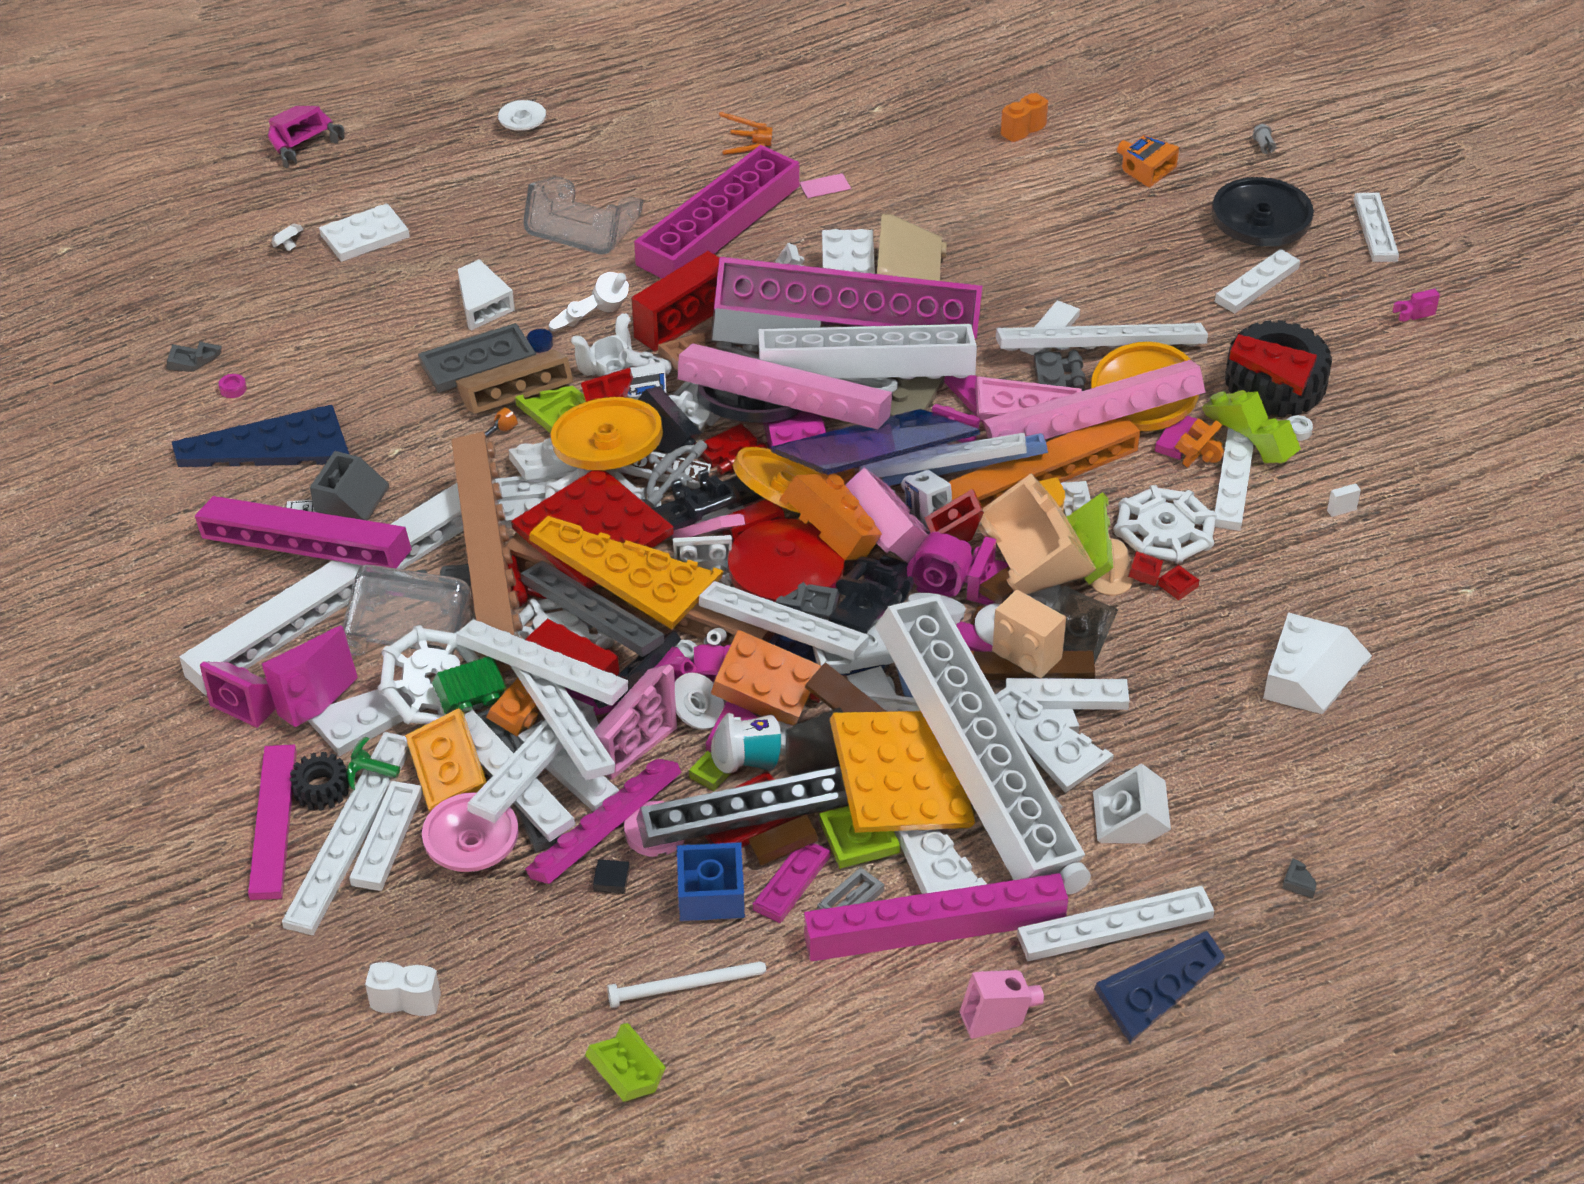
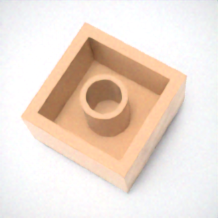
(1028, 633)

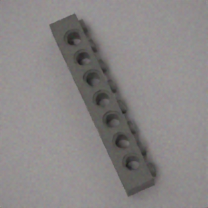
(741, 807)

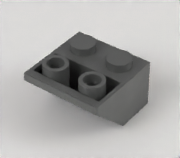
(347, 487)

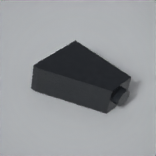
(676, 426)

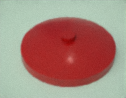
(780, 556)

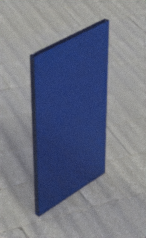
(865, 445)

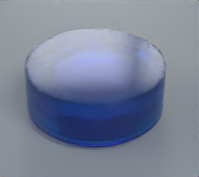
(540, 340)

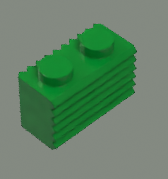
(469, 685)

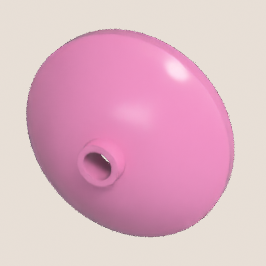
(467, 840)

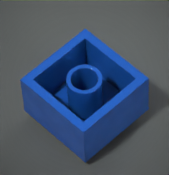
(710, 881)

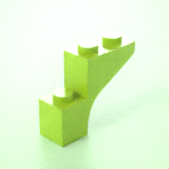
(1247, 416)

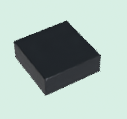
(611, 876)

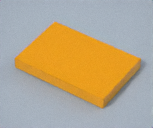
(445, 758)

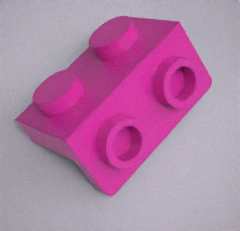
(983, 568)

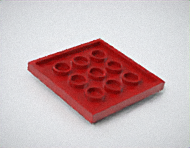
(597, 505)

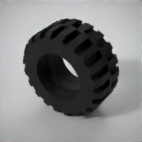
(1277, 398)

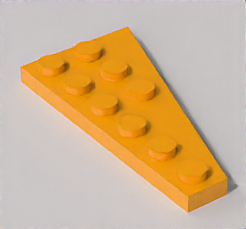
(634, 572)

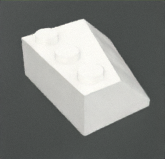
(1313, 663)

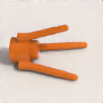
(761, 134)

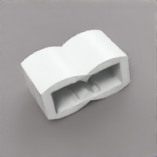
(403, 989)

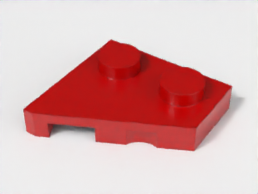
(610, 385)

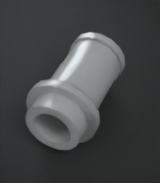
(1262, 134)

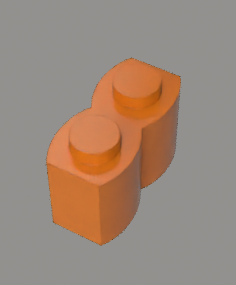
(1024, 117)

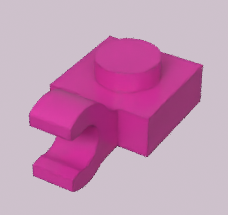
(1420, 306)

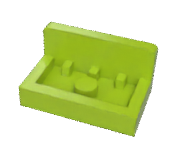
(627, 1064)

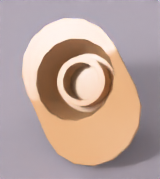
(1116, 580)

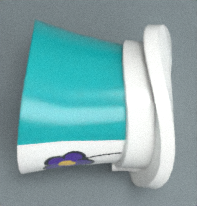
(746, 743)

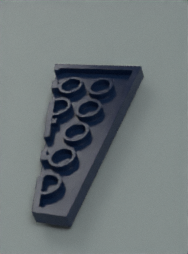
(269, 442)

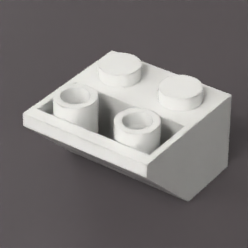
(707, 551)

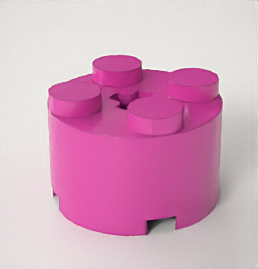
(940, 564)

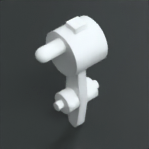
(606, 296)

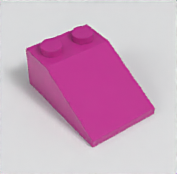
(794, 428)
(310, 676)

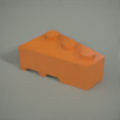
(835, 512)

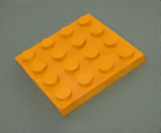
(897, 773)

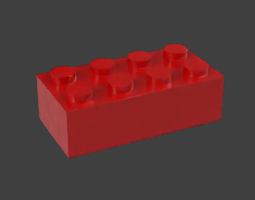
(676, 302)

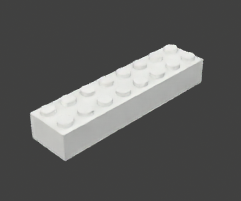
(873, 351)

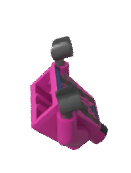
(298, 125)

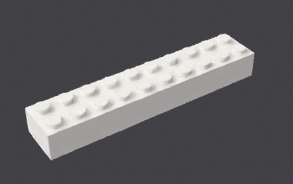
(978, 739)

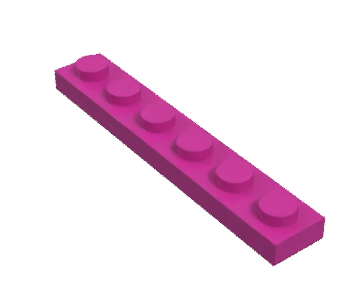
(603, 820)

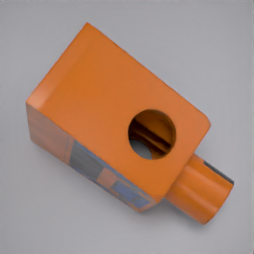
(1148, 159)

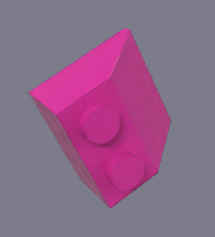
(237, 692)

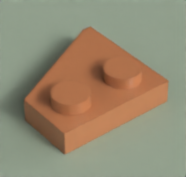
(672, 349)

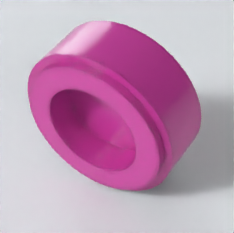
(232, 386)

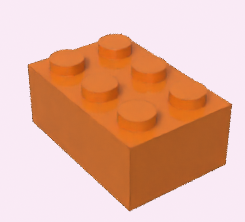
(764, 678)

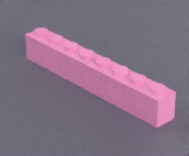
(785, 386)
(1101, 403)

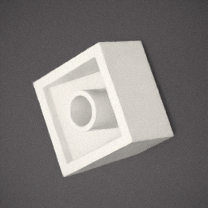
(1132, 808)

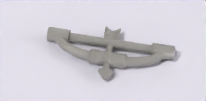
(662, 466)

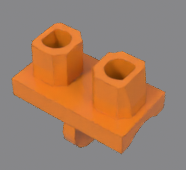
(1192, 449)

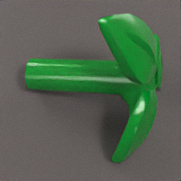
(362, 760)

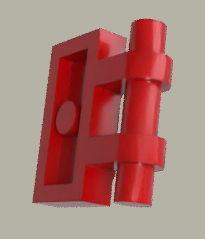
(725, 446)

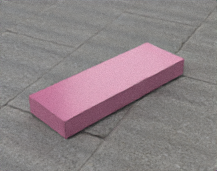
(710, 526)

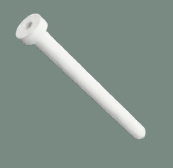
(683, 982)

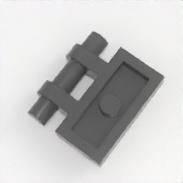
(1051, 369)

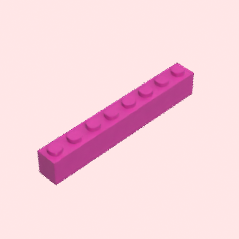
(303, 532)
(933, 917)

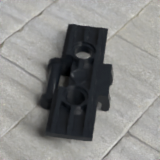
(708, 498)
(882, 586)

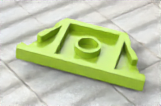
(550, 405)

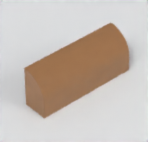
(517, 378)

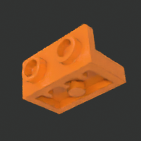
(514, 709)

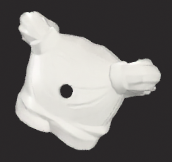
(604, 353)

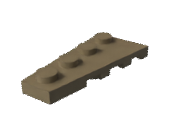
(914, 394)

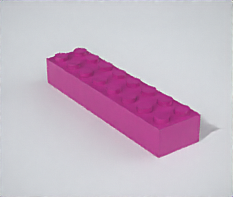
(718, 211)

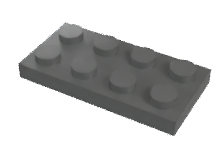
(474, 355)

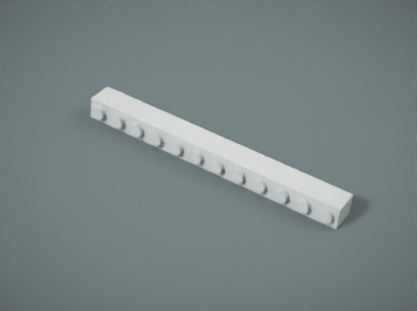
(317, 595)

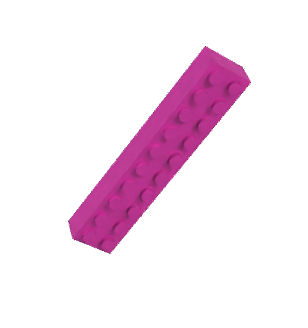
(843, 295)

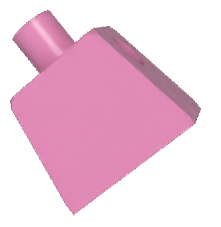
(997, 1001)

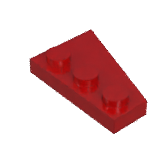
(1280, 362)

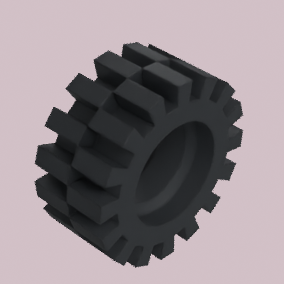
(319, 794)

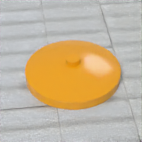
(1139, 359)
(606, 433)
(768, 473)

